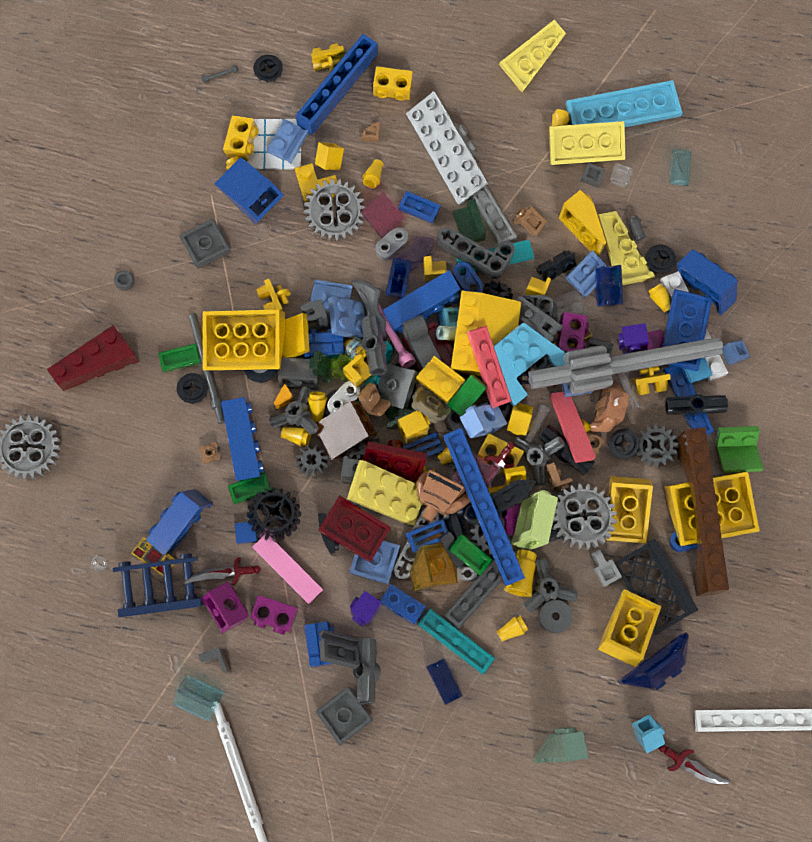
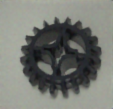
(267, 509)

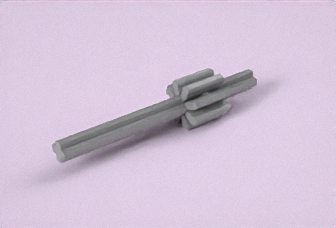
(592, 367)

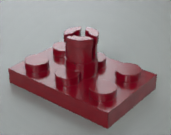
(396, 460)
(354, 529)

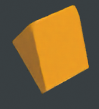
(283, 398)

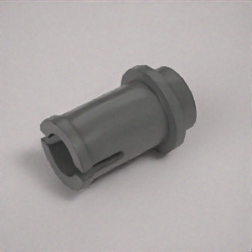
(636, 228)
(597, 342)

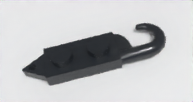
(505, 498)

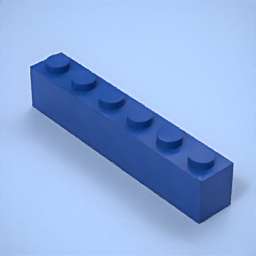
(337, 84)

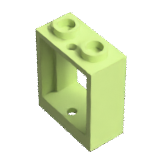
(535, 521)

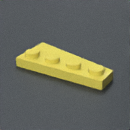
(529, 57)
(623, 250)

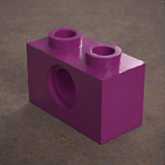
(225, 618)

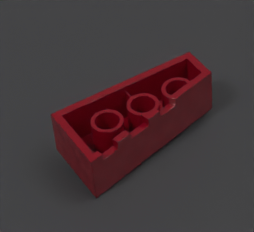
(93, 359)

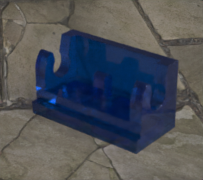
(609, 286)
(444, 681)

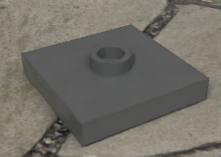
(205, 243)
(397, 385)
(344, 716)

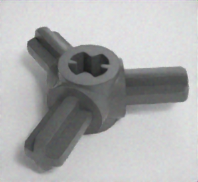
(297, 414)
(544, 450)
(544, 579)

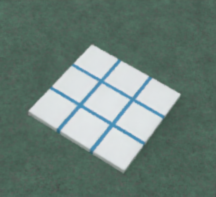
(260, 158)

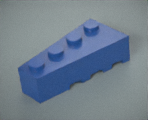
(424, 301)
(241, 438)

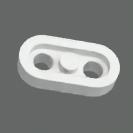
(343, 396)

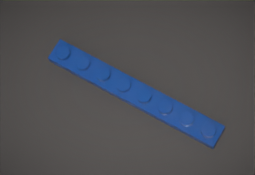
(484, 507)

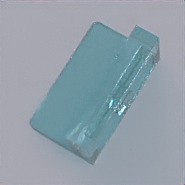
(197, 698)

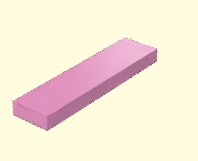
(288, 569)

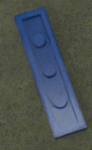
(681, 387)

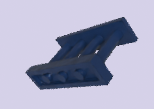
(170, 602)

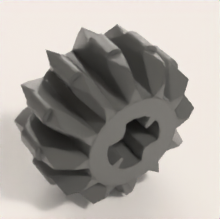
(304, 463)

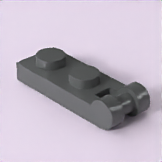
(538, 319)

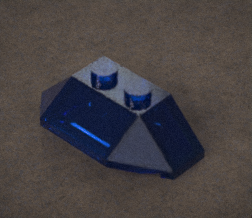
(659, 666)

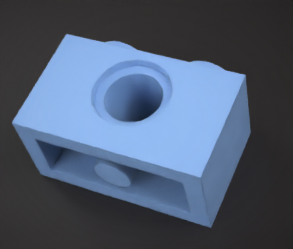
(482, 420)

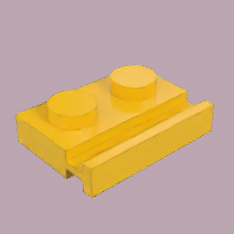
(440, 379)

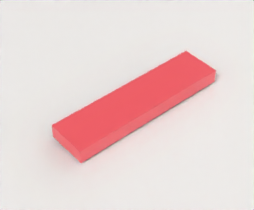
(489, 366)
(572, 427)

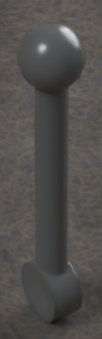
(205, 78)

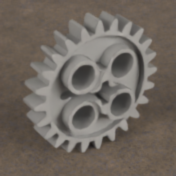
(317, 211)
(29, 430)
(587, 534)

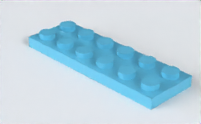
(630, 105)

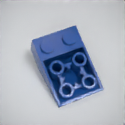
(249, 190)

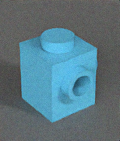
(648, 733)

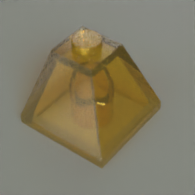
(432, 568)

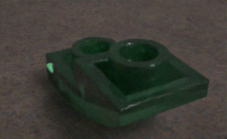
(321, 366)

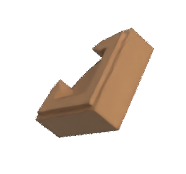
(371, 133)

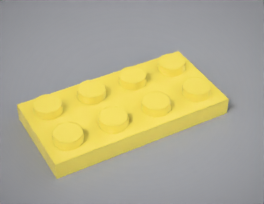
(587, 143)
(385, 493)

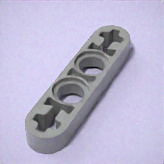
(399, 563)

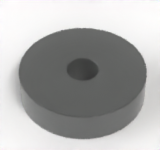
(549, 623)

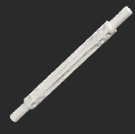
(240, 774)

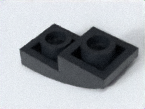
(331, 545)

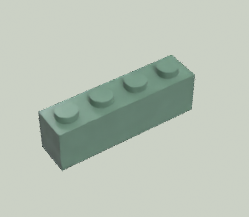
(563, 746)

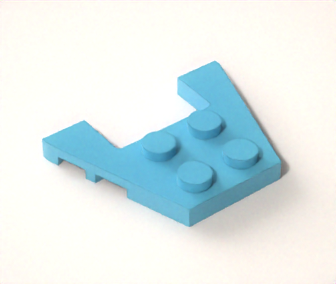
(519, 352)

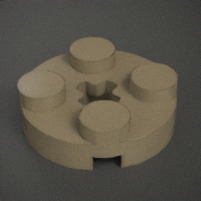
(430, 405)

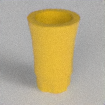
(524, 587)

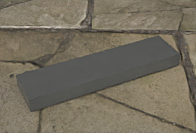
(474, 595)

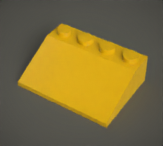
(476, 311)
(243, 339)
(734, 507)

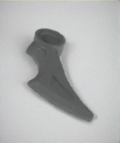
(370, 298)

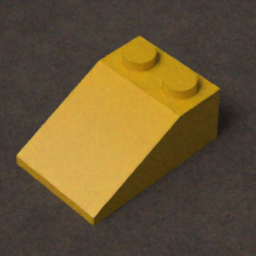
(582, 220)
(633, 505)
(629, 628)

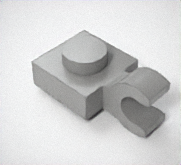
(606, 571)

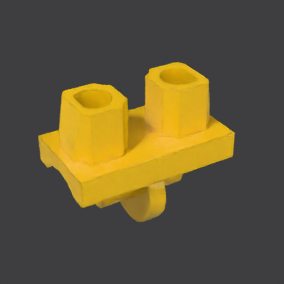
(327, 58)
(268, 291)
(659, 380)

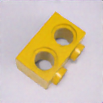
(393, 78)
(236, 137)
(413, 427)
(498, 445)

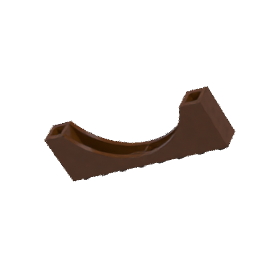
(710, 569)

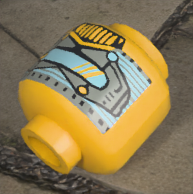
(353, 348)

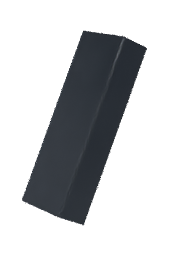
(447, 541)

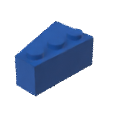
(709, 279)
(177, 520)

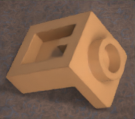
(530, 220)
(372, 401)
(554, 478)

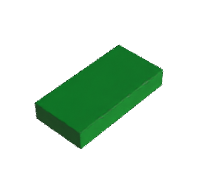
(179, 358)
(467, 395)
(248, 488)
(470, 554)

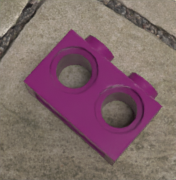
(568, 333)
(276, 609)

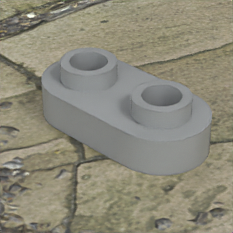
(394, 244)

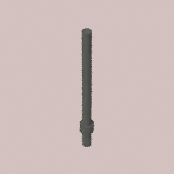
(216, 401)

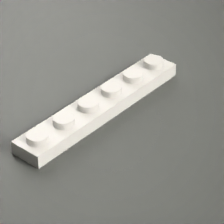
(717, 367)
(753, 720)

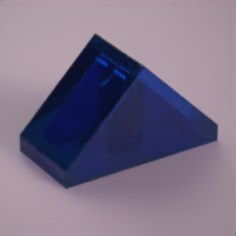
(399, 278)

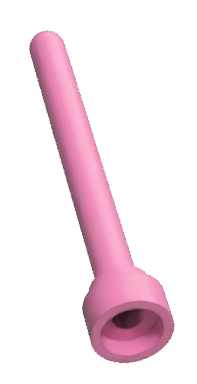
(405, 358)

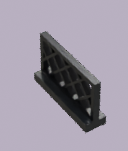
(670, 576)

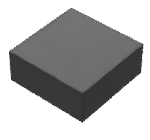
(592, 175)

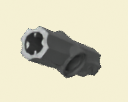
(373, 337)
(367, 672)

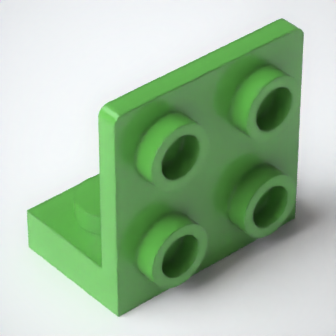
(738, 449)

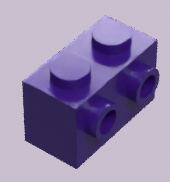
(633, 338)
(364, 609)

